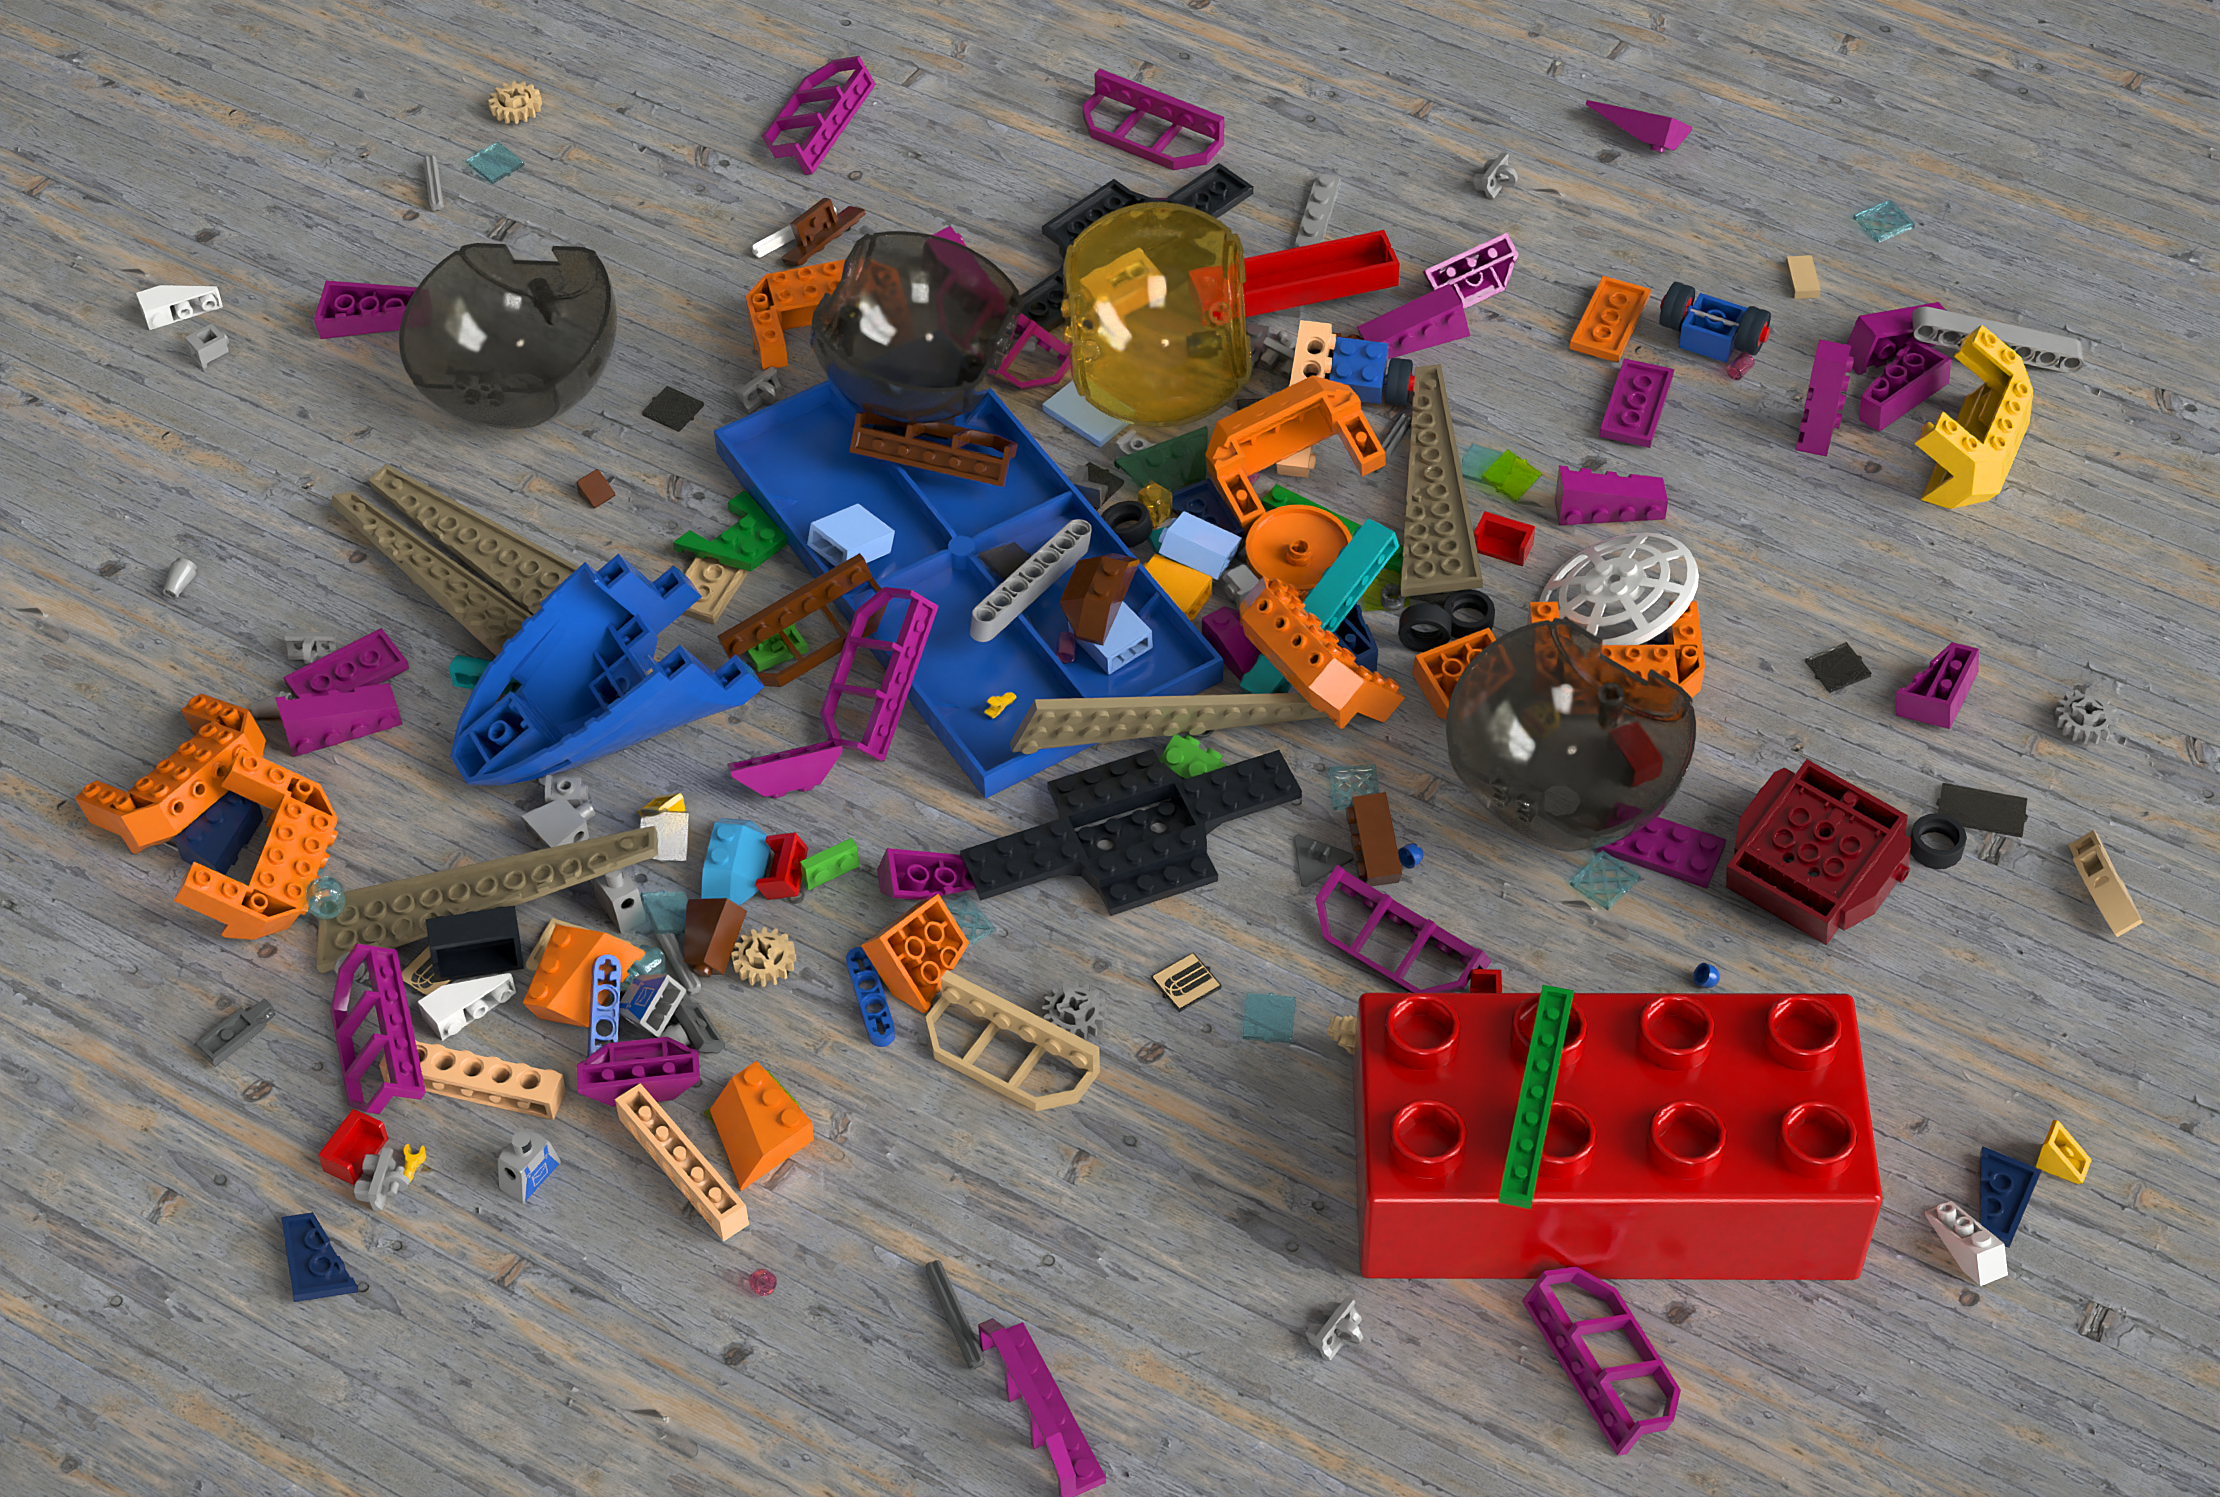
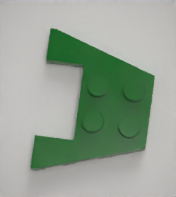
(744, 543)

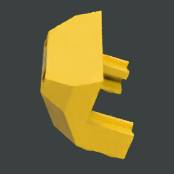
(1985, 437)

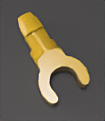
(999, 703)
(413, 1161)

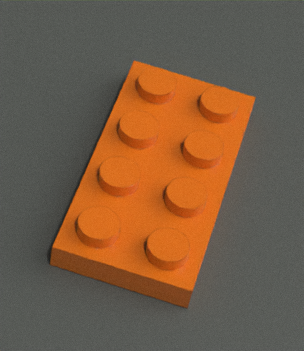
(1610, 319)

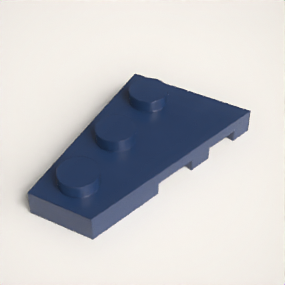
(1207, 504)
(2004, 1193)
(312, 1261)

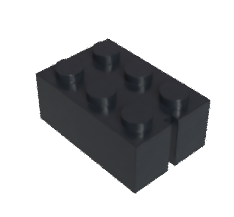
(474, 943)

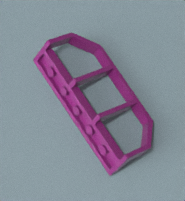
(1157, 104)
(831, 123)
(1045, 341)
(898, 675)
(1399, 915)
(394, 1023)
(1582, 1367)
(1048, 1412)

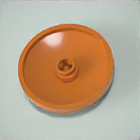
(1295, 544)

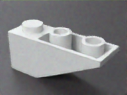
(175, 303)
(461, 1003)
(1971, 1245)

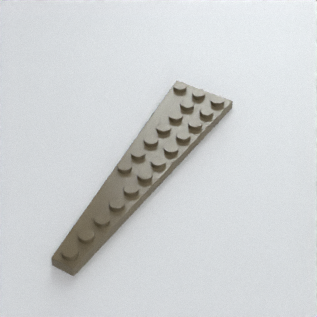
(1438, 525)
(500, 555)
(462, 594)
(1097, 720)

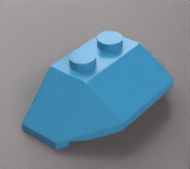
(734, 860)

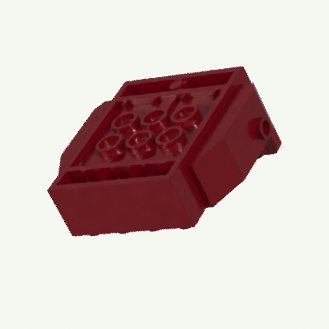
(1853, 864)

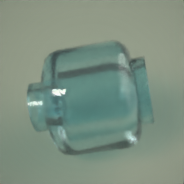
(325, 897)
(650, 963)

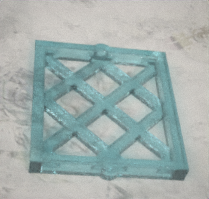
(1891, 232)
(1352, 771)
(1591, 894)
(977, 914)

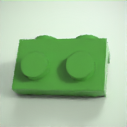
(773, 651)
(1188, 759)
(829, 864)

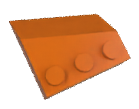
(1441, 667)
(917, 951)
(564, 974)
(758, 1124)

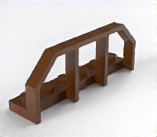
(931, 455)
(793, 608)

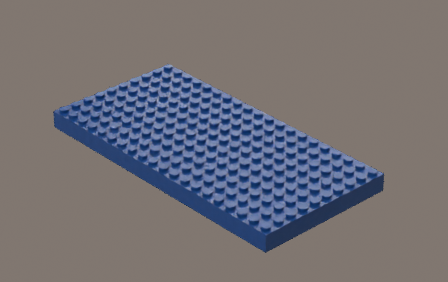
(801, 470)

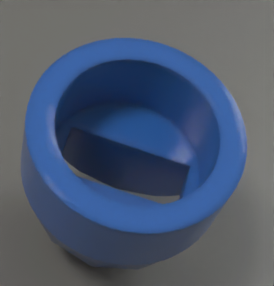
(1410, 855)
(1706, 975)

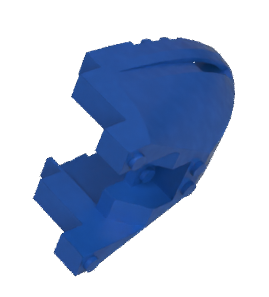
(588, 679)

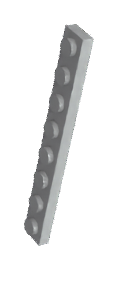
(1315, 219)

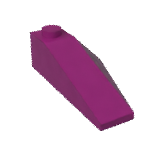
(1650, 128)
(1227, 637)
(921, 874)

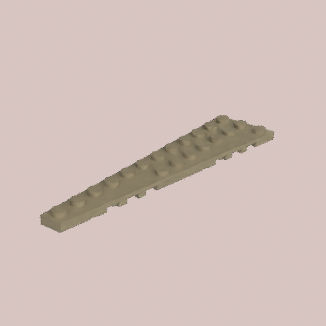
(397, 910)

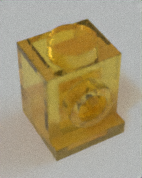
(1158, 502)

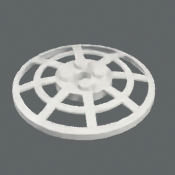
(1627, 584)

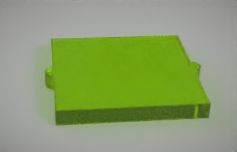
(1511, 475)
(1372, 595)

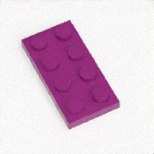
(1636, 403)
(354, 665)
(1671, 851)

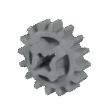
(2086, 716)
(1075, 1010)

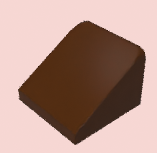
(595, 489)

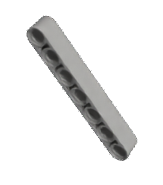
(2032, 346)
(1030, 580)

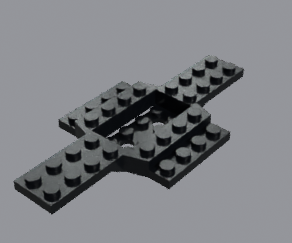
(1211, 192)
(1141, 863)

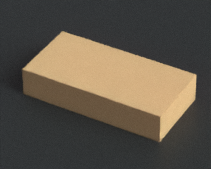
(1803, 277)

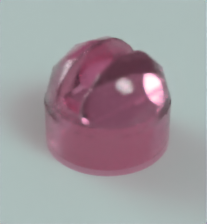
(767, 1277)

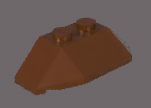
(1096, 594)

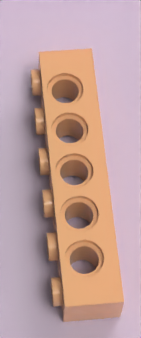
(1310, 336)
(485, 1086)
(682, 1162)

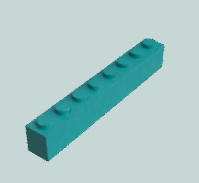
(1333, 595)

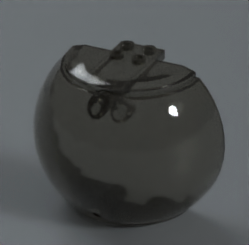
(915, 326)
(509, 335)
(1567, 737)

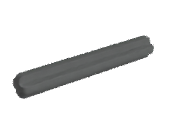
(955, 1314)

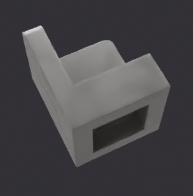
(1093, 492)

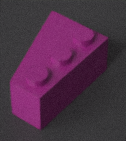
(1941, 688)

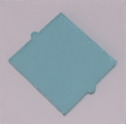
(495, 162)
(1478, 461)
(666, 911)
(1269, 1018)

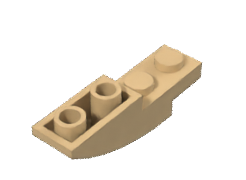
(2104, 883)

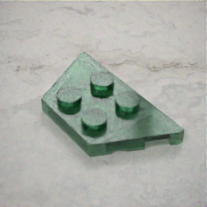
(1169, 463)

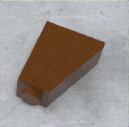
(711, 934)

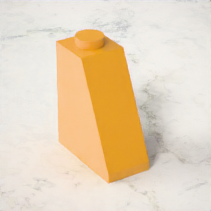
(1183, 584)

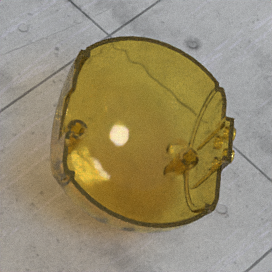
(1150, 293)

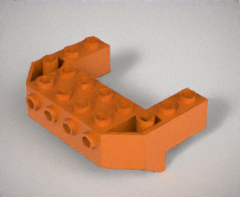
(787, 302)
(1282, 428)
(1311, 657)
(1678, 661)
(182, 783)
(292, 855)

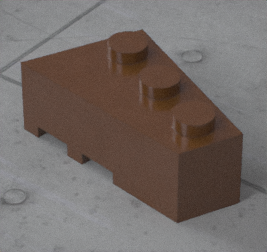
(1373, 839)

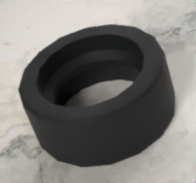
(1129, 511)
(1470, 599)
(1429, 615)
(1940, 824)

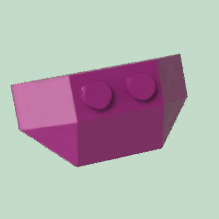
(1476, 272)
(787, 770)
(659, 1064)

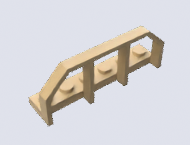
(1022, 1022)

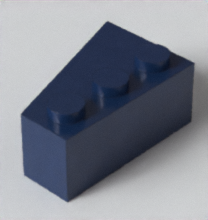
(1357, 638)
(220, 832)

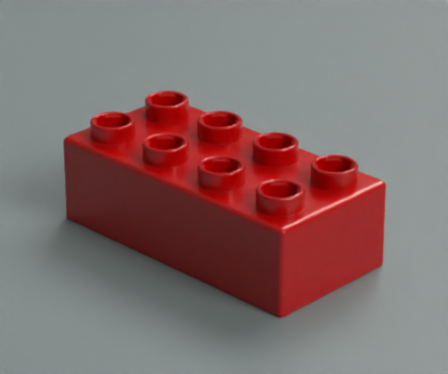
(1672, 1149)

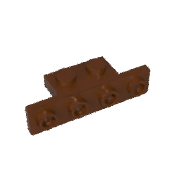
(818, 228)

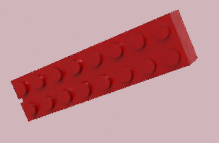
(1319, 273)

